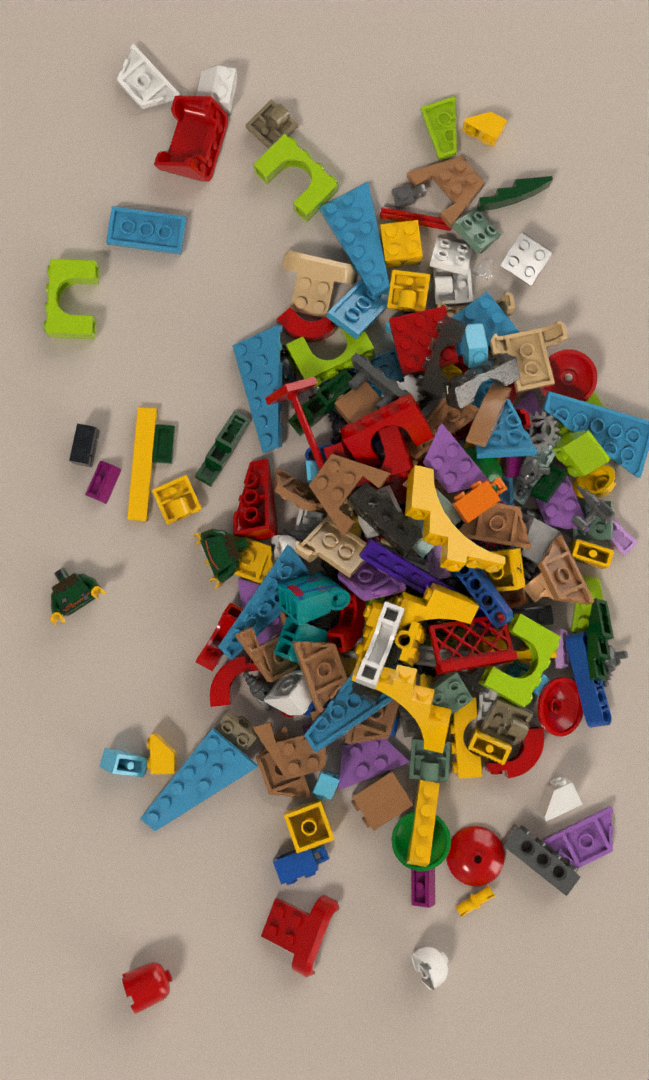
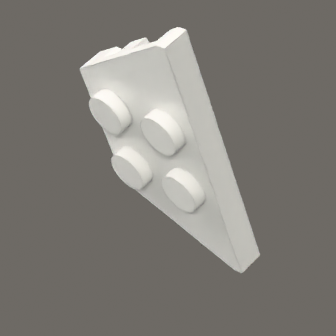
(144, 81)

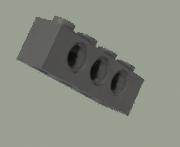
(563, 881)

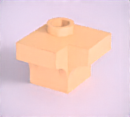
(537, 588)

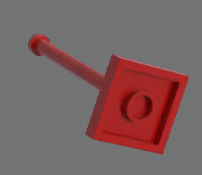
(292, 392)

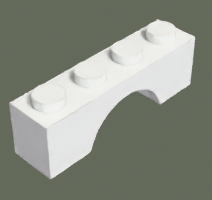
(380, 645)

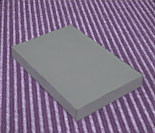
(540, 537)

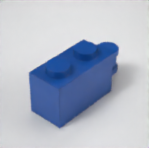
(295, 865)

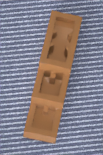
(488, 415)

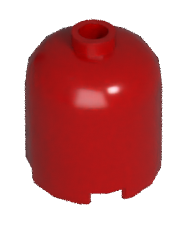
(147, 985)

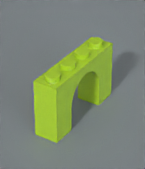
(287, 154)
(61, 275)
(311, 366)
(541, 645)

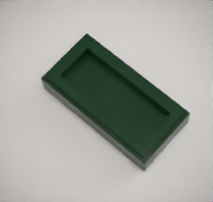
(163, 444)
(548, 484)

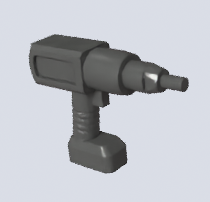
(597, 508)
(301, 534)

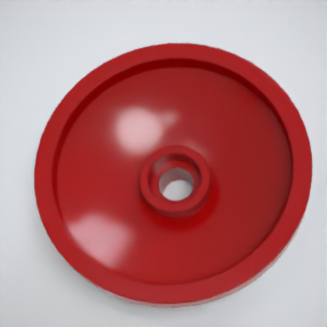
(582, 371)
(560, 707)
(470, 843)

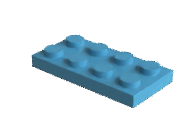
(146, 230)
(358, 310)

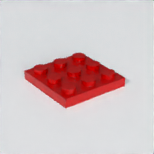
(412, 338)

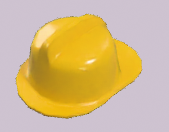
(598, 482)

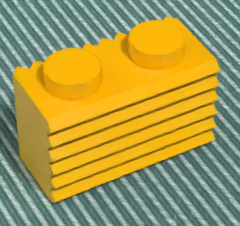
(591, 554)
(489, 746)

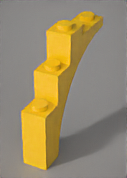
(439, 530)
(436, 604)
(418, 701)

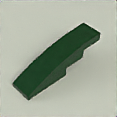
(521, 190)
(323, 401)
(222, 448)
(597, 645)

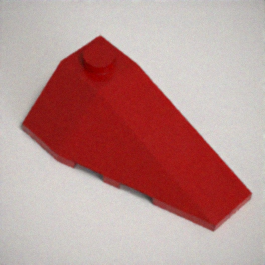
(256, 510)

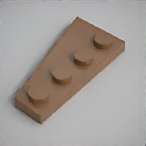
(448, 416)

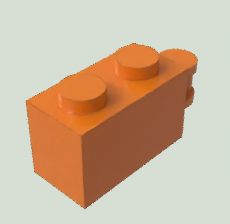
(478, 499)

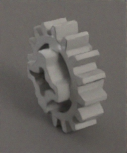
(543, 426)

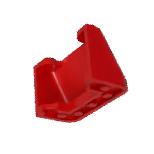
(195, 138)

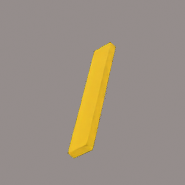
(142, 464)

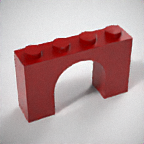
(402, 413)
(397, 454)

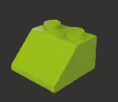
(580, 453)

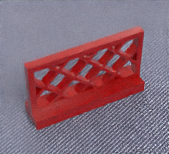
(471, 661)

